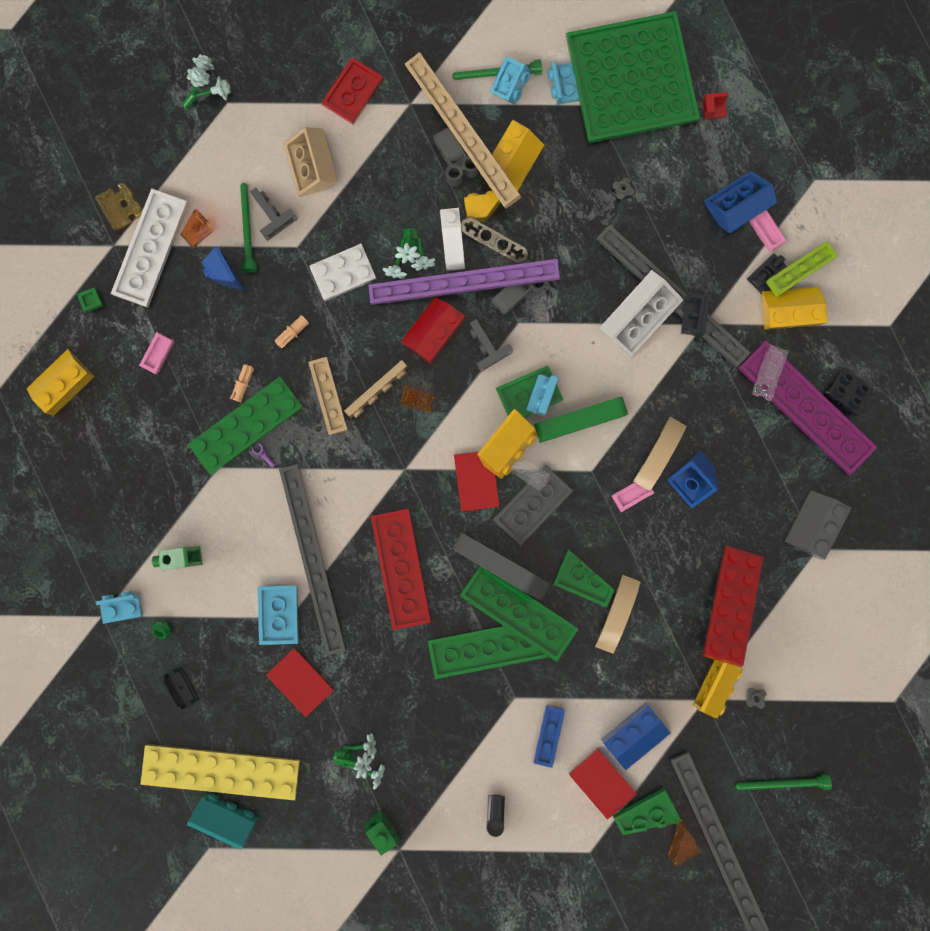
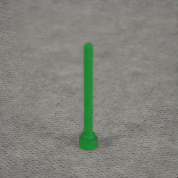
(535, 66)
(248, 264)
(822, 781)

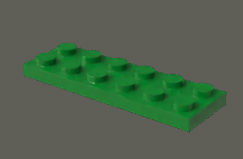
(245, 425)
(519, 613)
(479, 651)

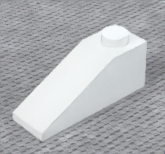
(452, 239)

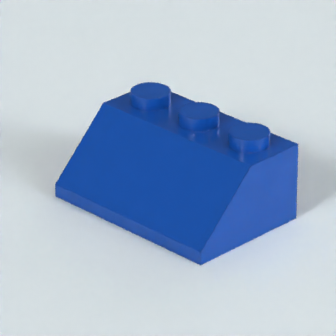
(741, 201)
(635, 736)

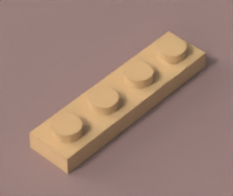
(370, 395)
(328, 396)

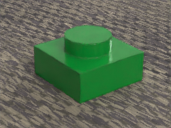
(90, 300)

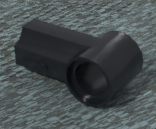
(495, 812)

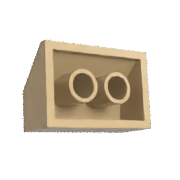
(310, 161)

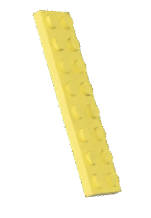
(220, 772)

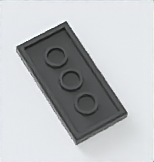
(531, 507)

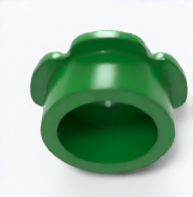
(161, 629)

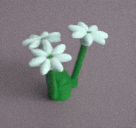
(407, 252)
(345, 758)

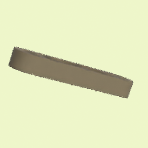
(492, 242)

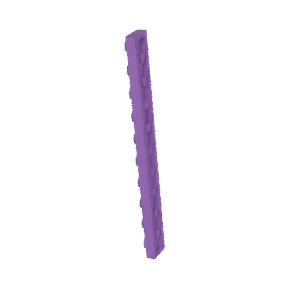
(464, 281)

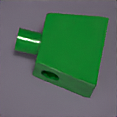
(178, 558)
(382, 833)

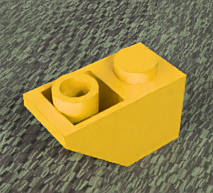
(481, 206)

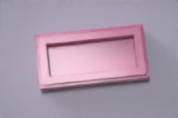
(767, 231)
(157, 353)
(630, 496)

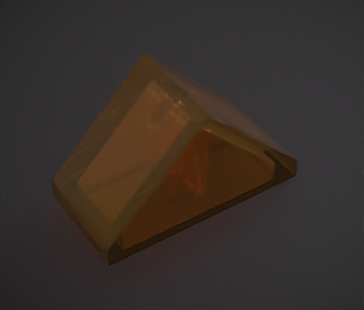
(196, 229)
(416, 399)
(682, 846)

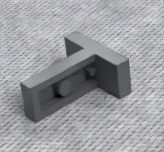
(278, 221)
(487, 348)

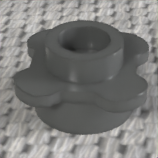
(620, 194)
(750, 698)

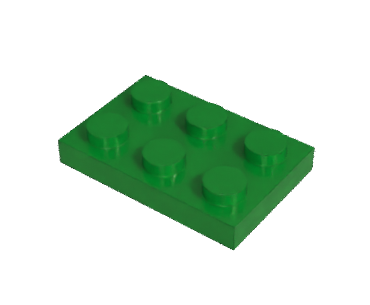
(519, 391)

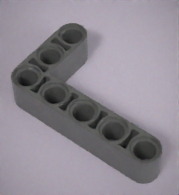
(501, 566)

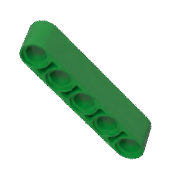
(581, 419)

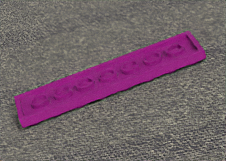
(813, 414)

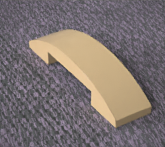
(660, 454)
(618, 614)

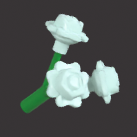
(199, 77)

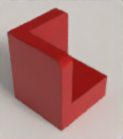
(714, 105)

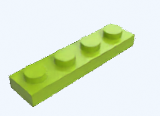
(802, 268)

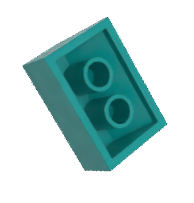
(223, 821)

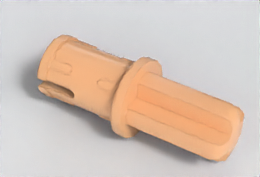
(291, 331)
(242, 383)

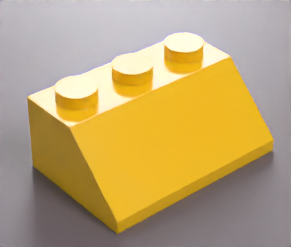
(517, 152)
(794, 308)
(59, 383)
(507, 444)
(717, 688)

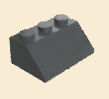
(817, 525)

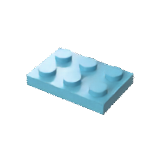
(278, 615)

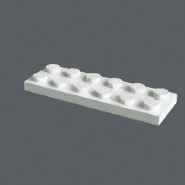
(149, 248)

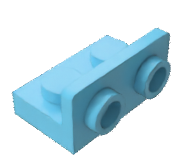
(511, 80)
(564, 83)
(542, 394)
(120, 608)

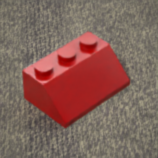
(433, 330)

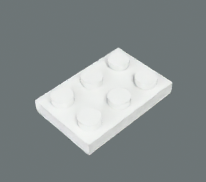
(342, 272)

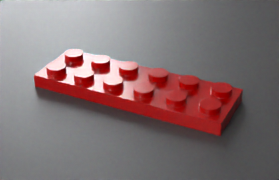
(400, 569)
(733, 606)

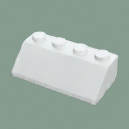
(641, 313)

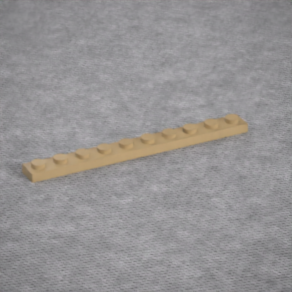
(463, 131)

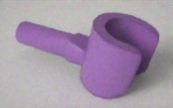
(262, 453)

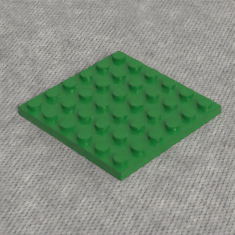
(632, 77)

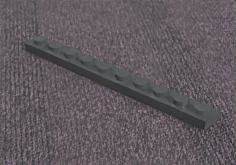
(641, 266)
(312, 560)
(718, 843)

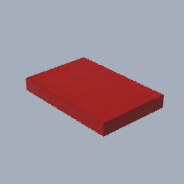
(352, 90)
(475, 483)
(300, 682)
(602, 783)

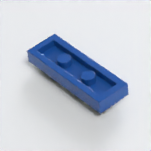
(549, 736)

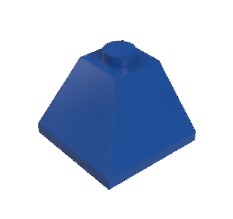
(220, 270)
(695, 480)

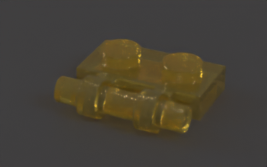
(113, 209)

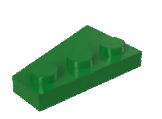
(582, 581)
(647, 813)

